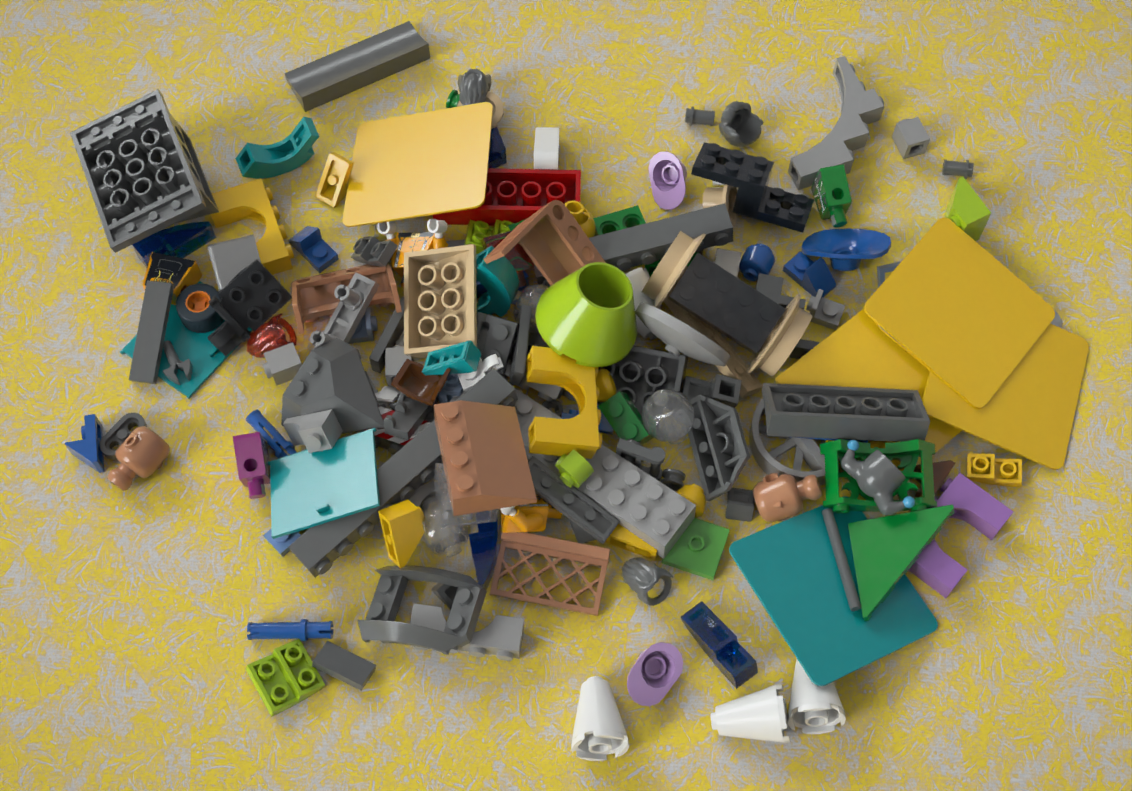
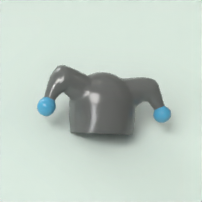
(877, 478)

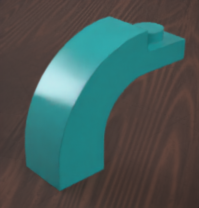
(281, 157)
(500, 281)

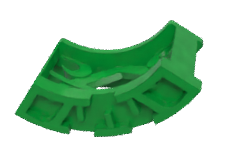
(905, 452)

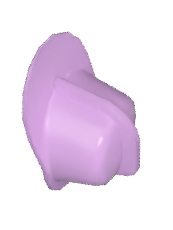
(667, 180)
(654, 673)

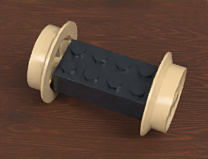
(728, 304)

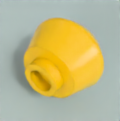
(606, 385)
(695, 495)

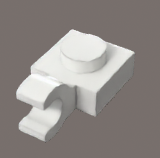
(470, 379)

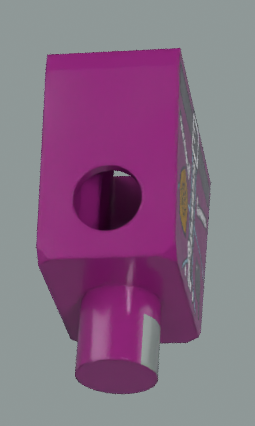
(252, 454)

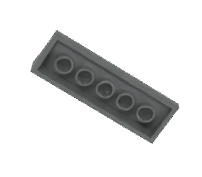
(357, 66)
(844, 412)

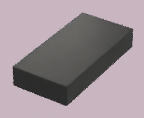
(344, 665)

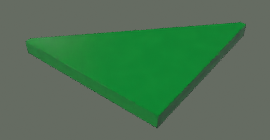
(888, 549)

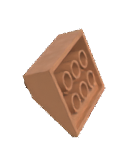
(483, 456)

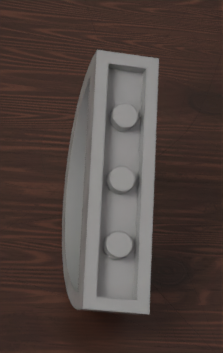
(805, 449)

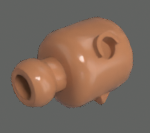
(139, 455)
(783, 496)

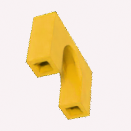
(253, 203)
(561, 436)

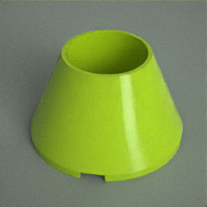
(589, 315)

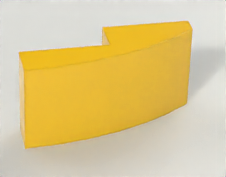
(994, 471)

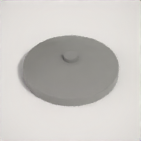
(681, 337)

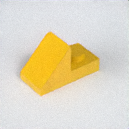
(334, 180)

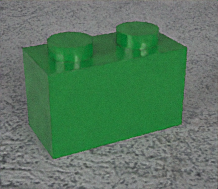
(625, 418)

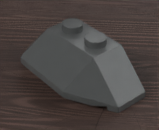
(717, 445)

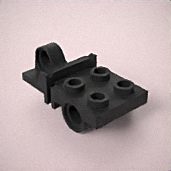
(245, 303)

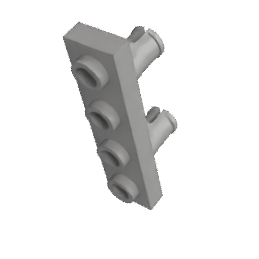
(349, 312)

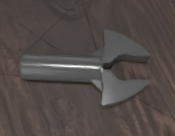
(175, 364)

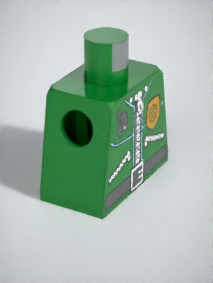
(832, 194)

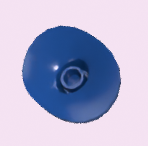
(847, 246)

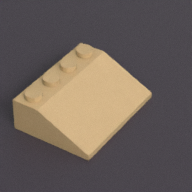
(439, 299)

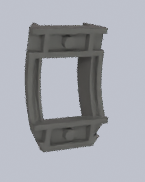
(461, 623)

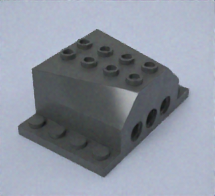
(142, 171)

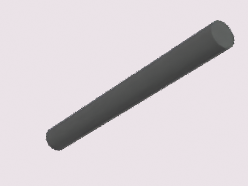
(841, 560)

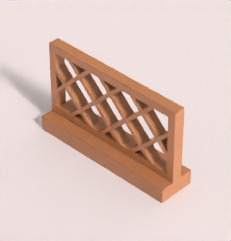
(553, 548)

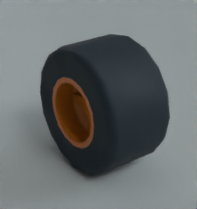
(195, 309)

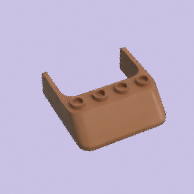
(551, 241)
(316, 298)

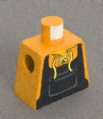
(172, 270)

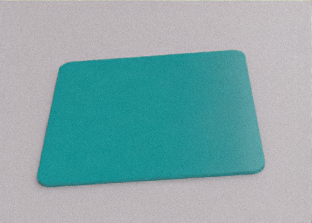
(804, 595)

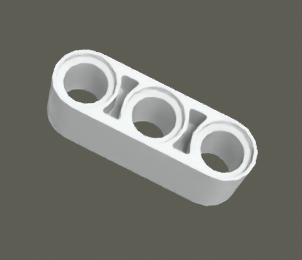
(546, 148)

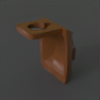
(418, 386)

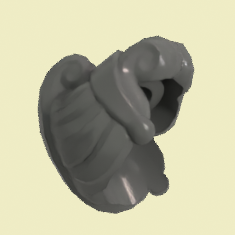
(740, 125)

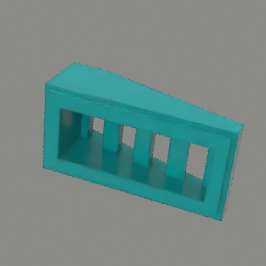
(458, 357)

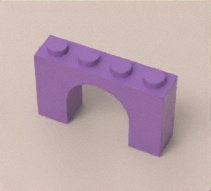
(972, 506)

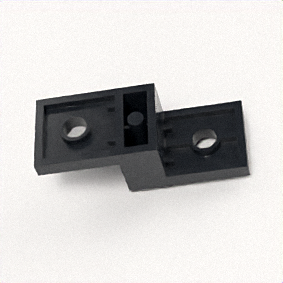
(752, 178)

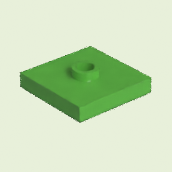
(698, 549)

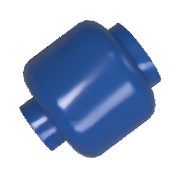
(756, 260)

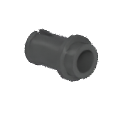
(699, 116)
(957, 168)

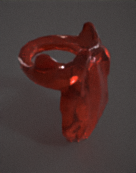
(270, 336)

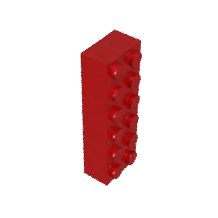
(518, 194)

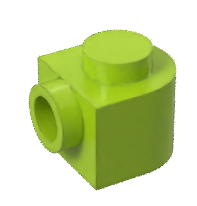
(574, 469)

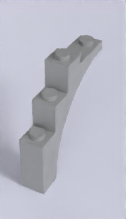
(849, 133)

